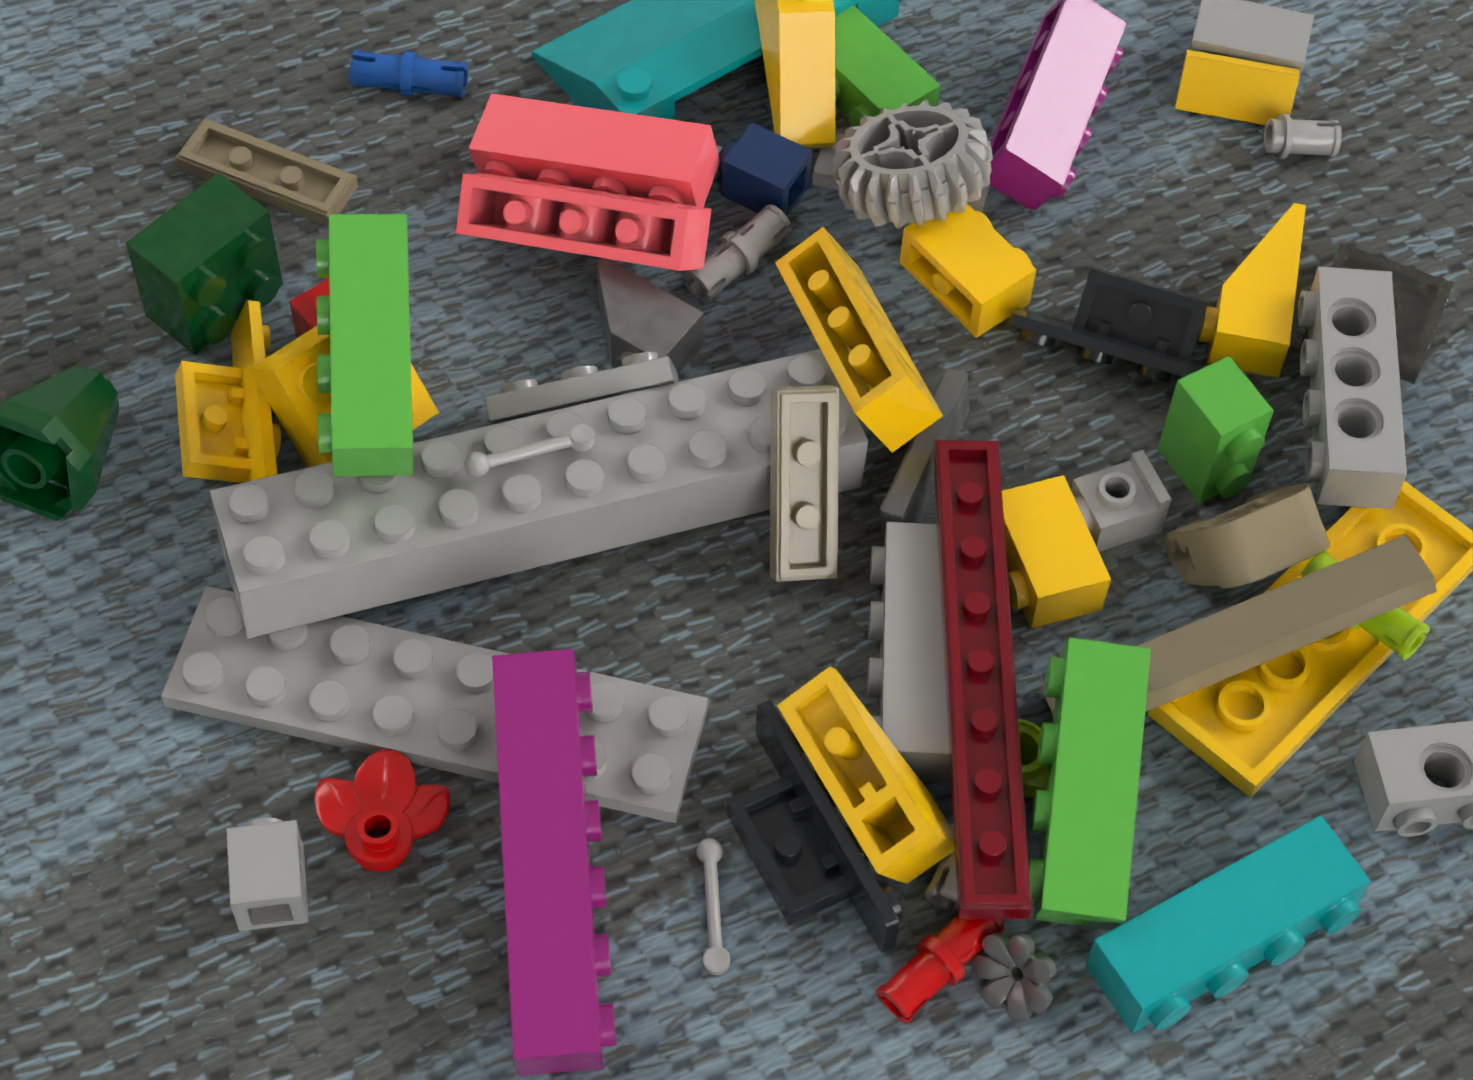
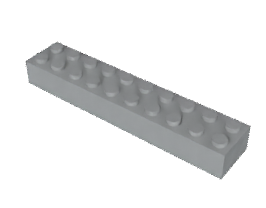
(658, 466)

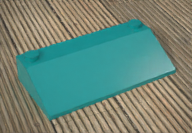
(662, 50)

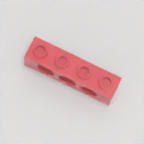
(584, 221)

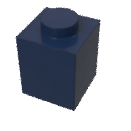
(765, 170)

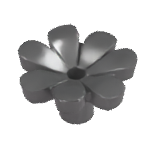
(1015, 975)

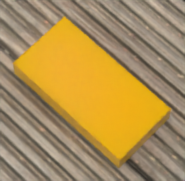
(1235, 88)

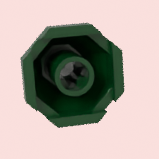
(58, 435)

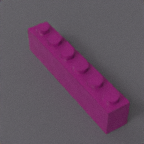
(548, 864)

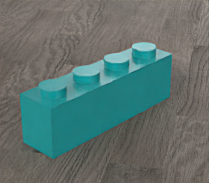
(1227, 925)

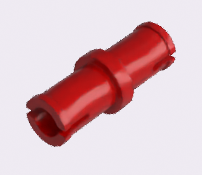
(937, 963)

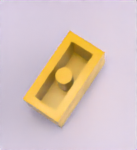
(968, 268)
(1051, 554)

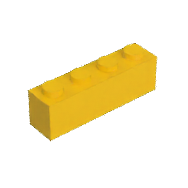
(858, 340)

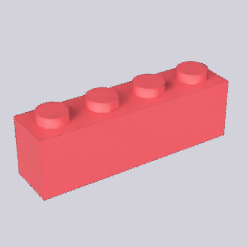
(596, 149)

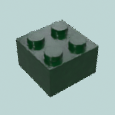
(205, 262)

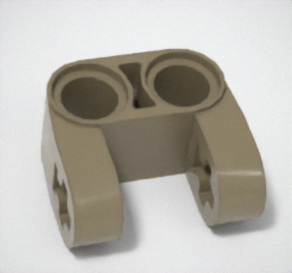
(1250, 540)

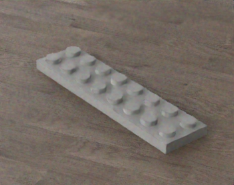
(421, 697)

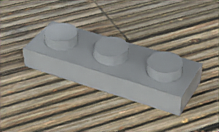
(580, 386)

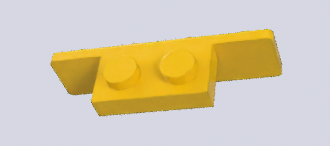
(223, 412)

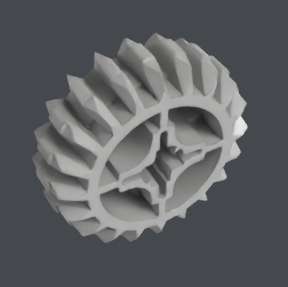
(912, 164)

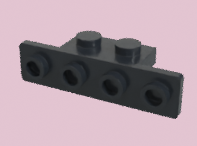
(1127, 322)
(802, 842)

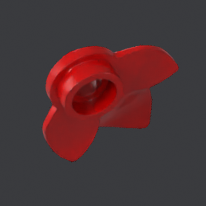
(381, 799)

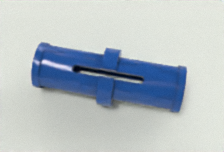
(409, 73)

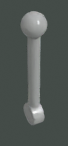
(580, 438)
(716, 958)

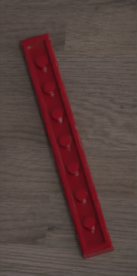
(980, 684)

